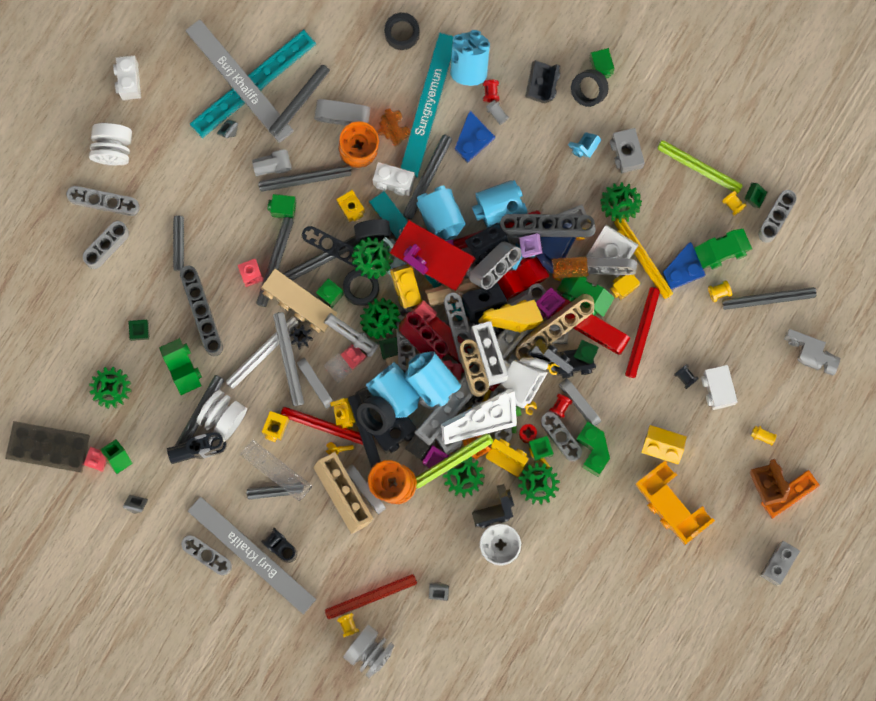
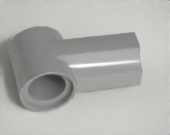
(277, 162)
(527, 295)

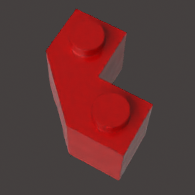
(519, 280)

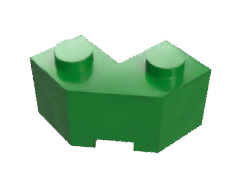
(715, 251)
(574, 287)
(180, 366)
(595, 440)

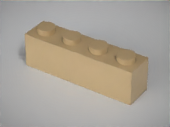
(298, 300)
(343, 493)

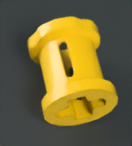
(734, 203)
(719, 291)
(348, 625)

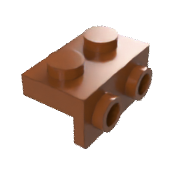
(770, 483)

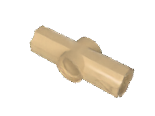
(437, 295)

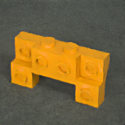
(669, 507)

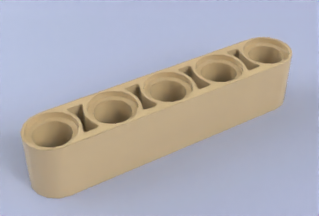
(560, 320)

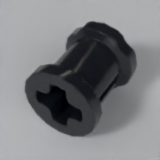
(686, 376)

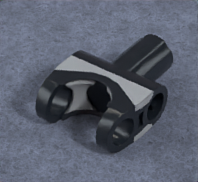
(187, 450)

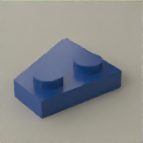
(473, 138)
(684, 268)

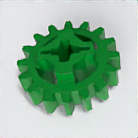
(625, 208)
(380, 259)
(380, 318)
(116, 383)
(531, 478)
(475, 481)

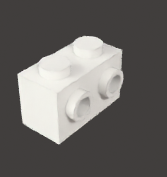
(128, 78)
(393, 179)
(719, 387)

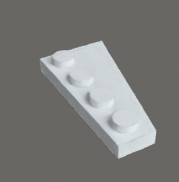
(484, 418)

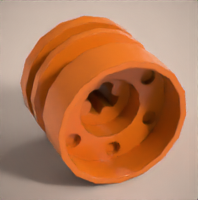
(363, 135)
(382, 480)

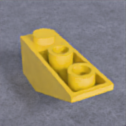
(516, 318)

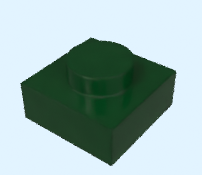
(755, 195)
(138, 330)
(388, 348)
(586, 352)

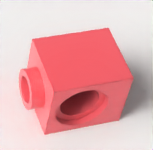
(250, 272)

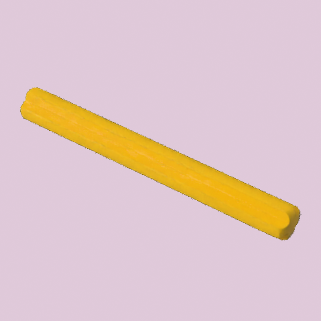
(645, 260)

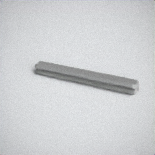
(288, 359)

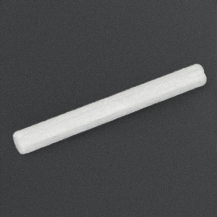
(258, 356)

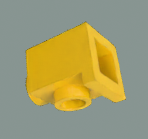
(351, 214)
(624, 286)
(343, 413)
(272, 420)

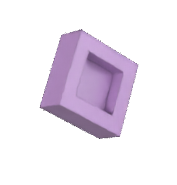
(530, 245)

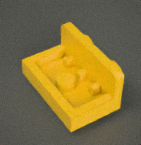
(506, 457)

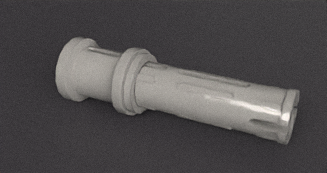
(360, 339)

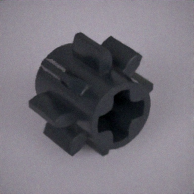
(298, 332)

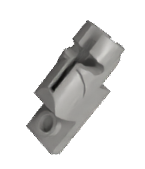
(812, 352)

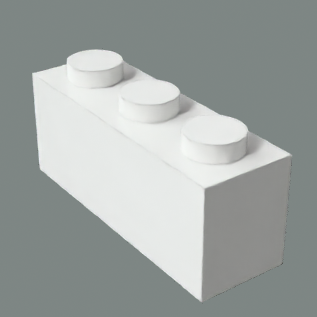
(490, 352)

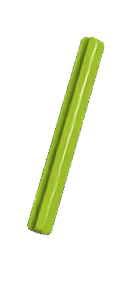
(699, 166)
(453, 460)

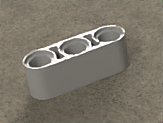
(340, 112)
(781, 208)
(103, 254)
(495, 265)

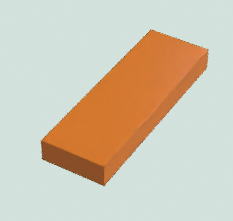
(798, 489)

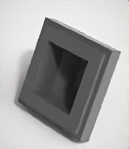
(228, 129)
(135, 504)
(438, 591)

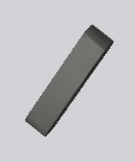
(540, 220)
(195, 304)

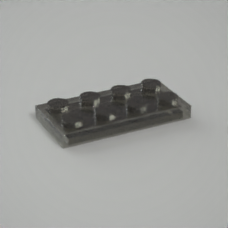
(47, 447)

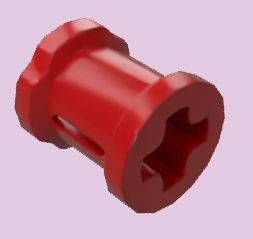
(491, 91)
(561, 405)
(532, 430)

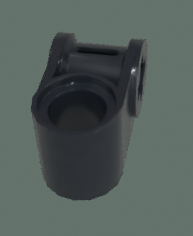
(277, 544)

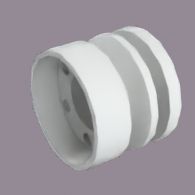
(110, 144)
(218, 413)
(493, 553)

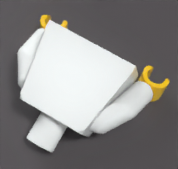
(525, 379)

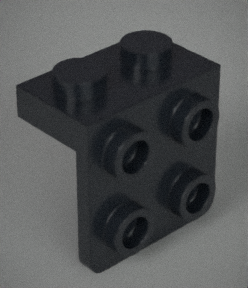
(498, 513)

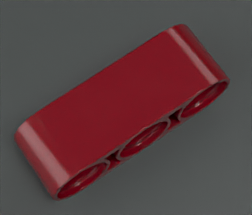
(422, 336)

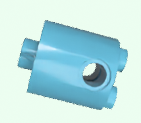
(470, 58)
(497, 202)
(441, 213)
(431, 379)
(395, 389)

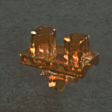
(390, 127)
(570, 267)

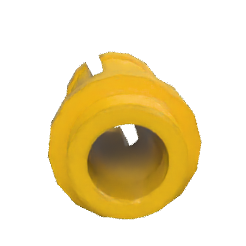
(763, 435)

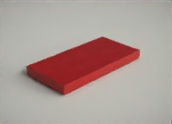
(444, 260)

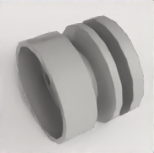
(369, 651)

